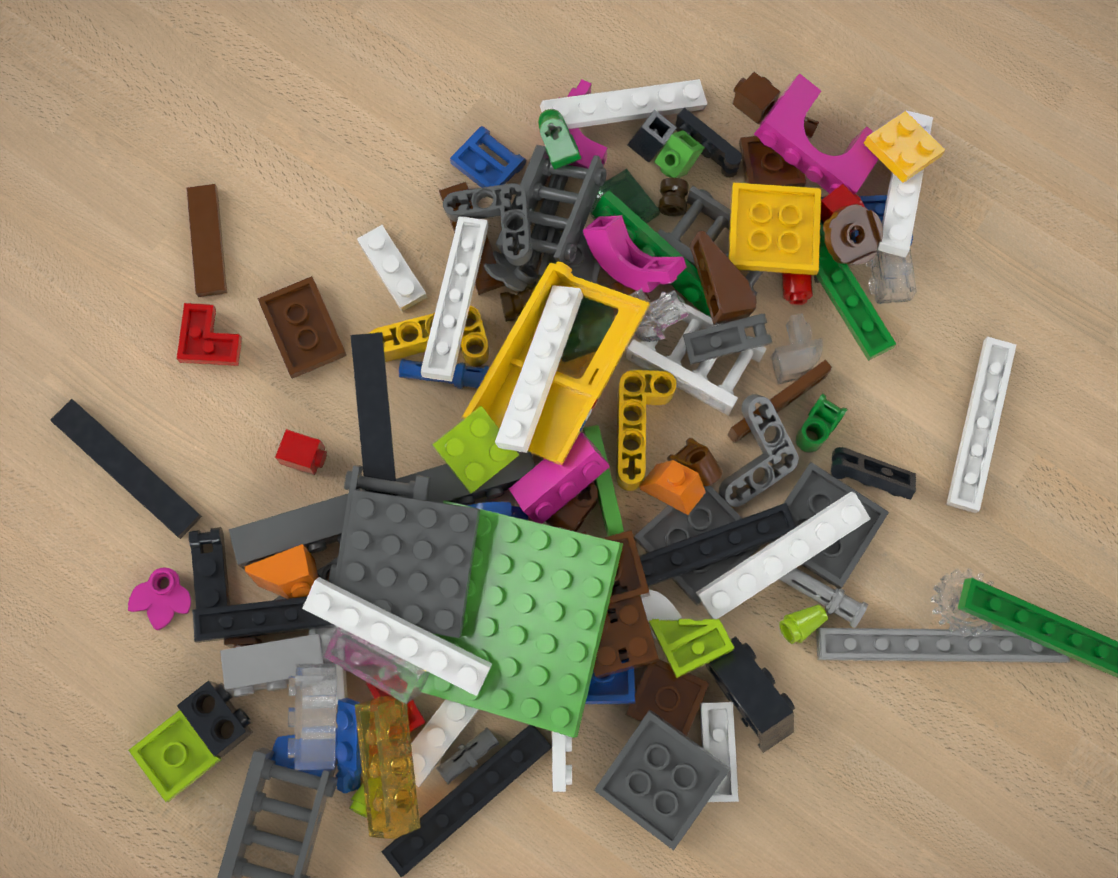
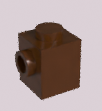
(755, 96)

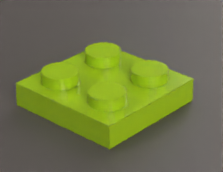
(472, 450)
(173, 756)

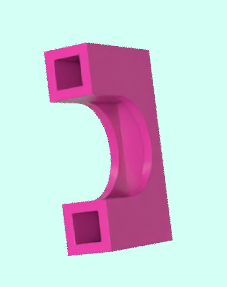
(786, 135)

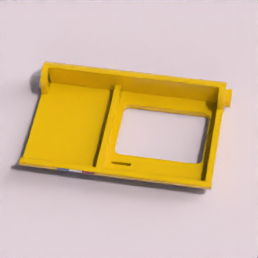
(569, 398)

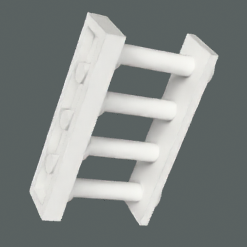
(694, 382)

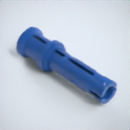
(463, 375)

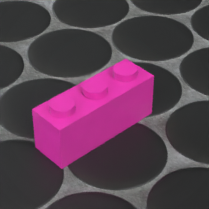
(553, 485)

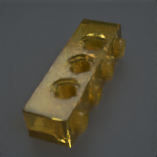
(387, 767)

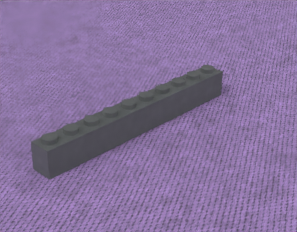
(323, 521)

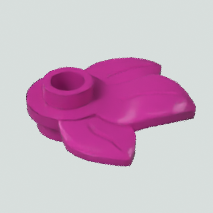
(160, 602)

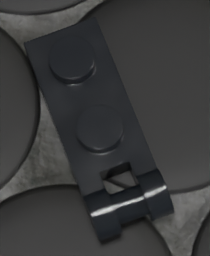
(715, 146)
(873, 472)
(209, 569)

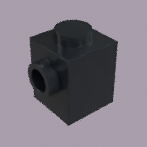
(651, 136)

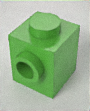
(678, 155)

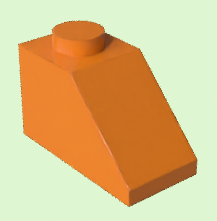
(674, 485)
(285, 573)

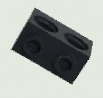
(209, 724)

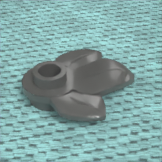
(513, 276)

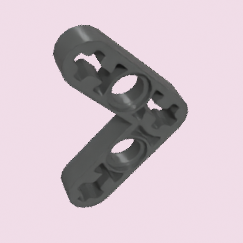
(500, 207)
(771, 453)

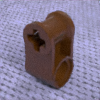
(700, 460)
(574, 512)

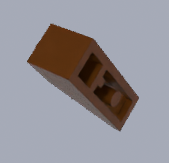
(723, 284)

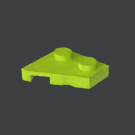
(691, 642)

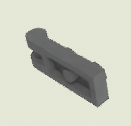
(726, 339)

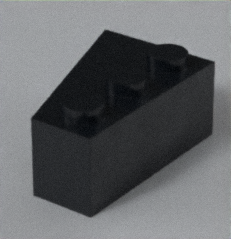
(754, 694)

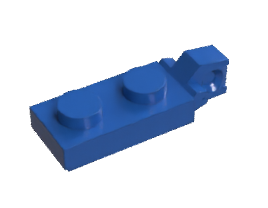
(347, 747)

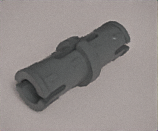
(467, 755)

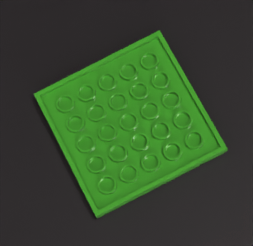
(537, 617)

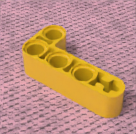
(422, 326)
(637, 429)

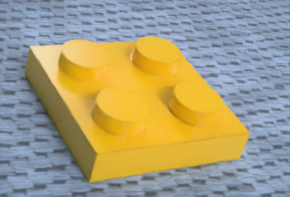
(904, 146)

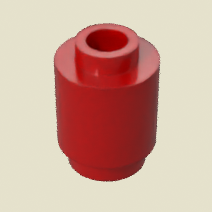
(797, 288)

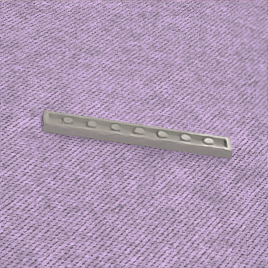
(929, 645)

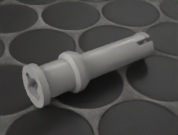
(833, 600)

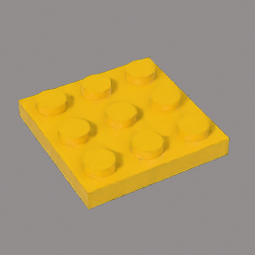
(775, 228)

